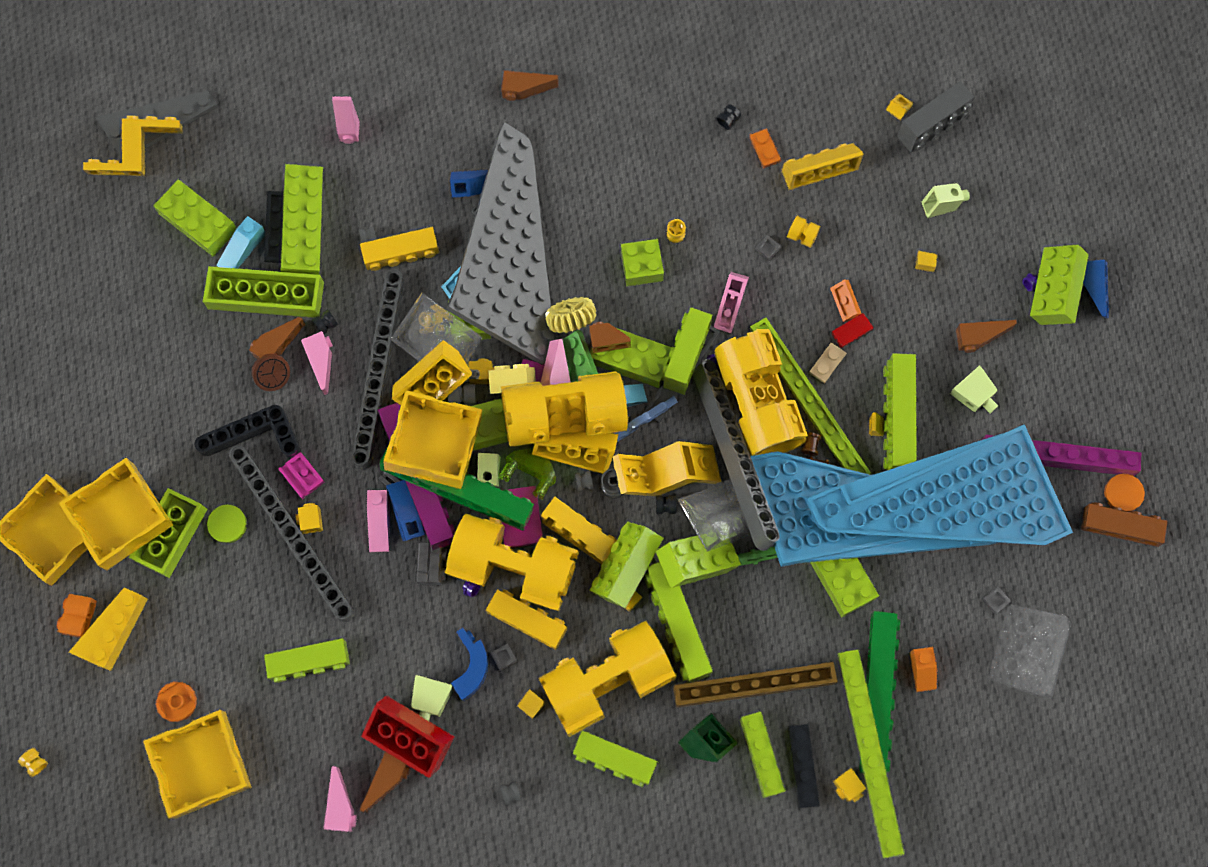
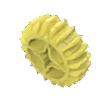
(570, 314)

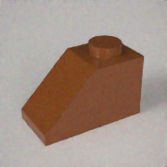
(607, 338)

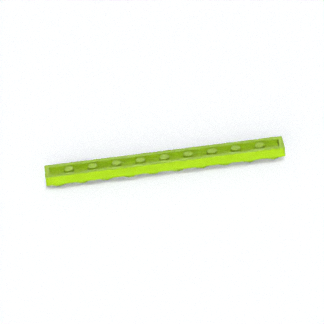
(814, 406)
(870, 754)

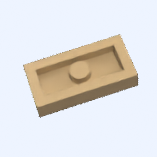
(827, 363)

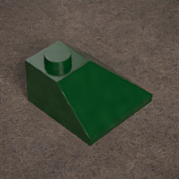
(708, 740)

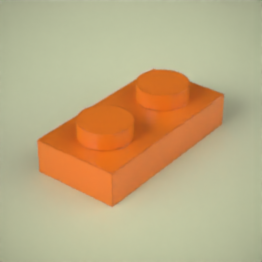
(765, 148)
(845, 300)

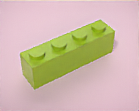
(307, 659)
(762, 754)
(615, 758)

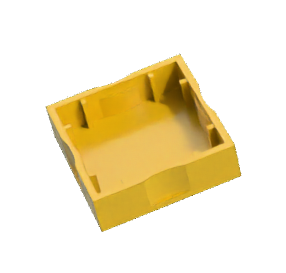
(433, 439)
(116, 514)
(42, 532)
(197, 764)

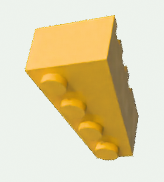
(579, 450)
(111, 630)

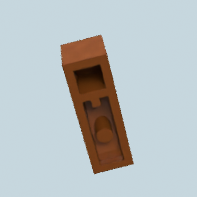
(523, 85)
(976, 335)
(276, 340)
(388, 776)

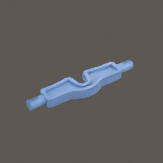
(646, 417)

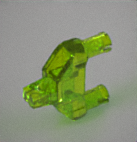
(532, 465)

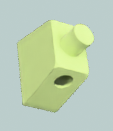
(944, 199)
(976, 391)
(488, 464)
(430, 696)

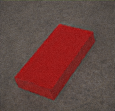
(852, 330)

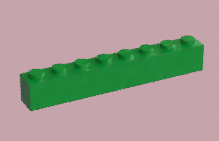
(479, 497)
(879, 676)

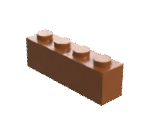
(1123, 524)

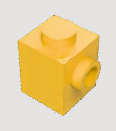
(483, 366)
(309, 518)
(849, 786)

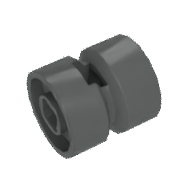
(464, 395)
(609, 484)

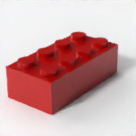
(407, 736)

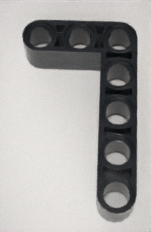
(251, 431)

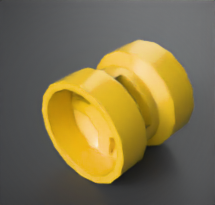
(674, 227)
(32, 762)

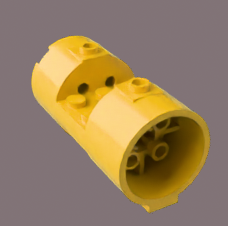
(751, 370)
(589, 405)
(479, 548)
(637, 660)

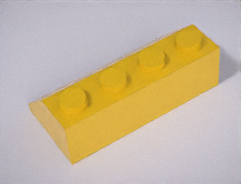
(822, 165)
(434, 375)

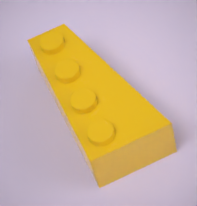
(577, 530)

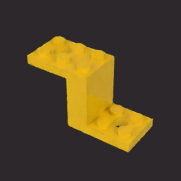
(133, 146)
(666, 469)

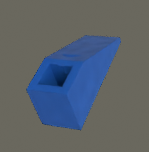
(467, 183)
(405, 511)

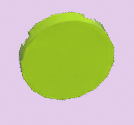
(227, 523)

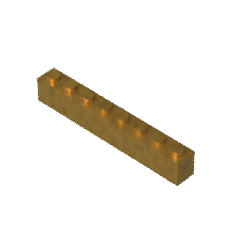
(754, 684)

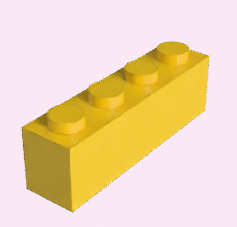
(399, 249)
(526, 619)

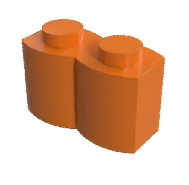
(76, 615)

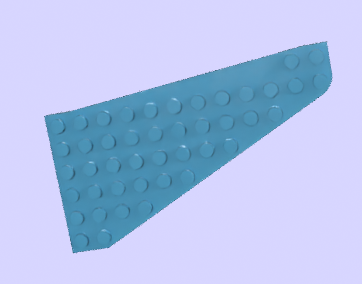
(792, 479)
(966, 494)

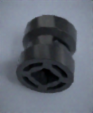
(729, 116)
(325, 322)
(666, 504)

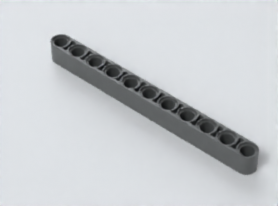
(380, 377)
(736, 456)
(287, 524)

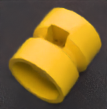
(803, 231)

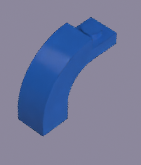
(476, 673)

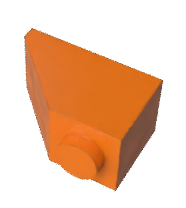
(924, 669)

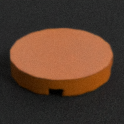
(1124, 492)
(182, 701)

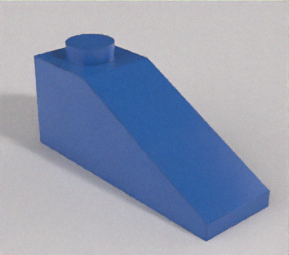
(1097, 284)

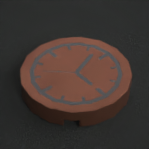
(270, 372)

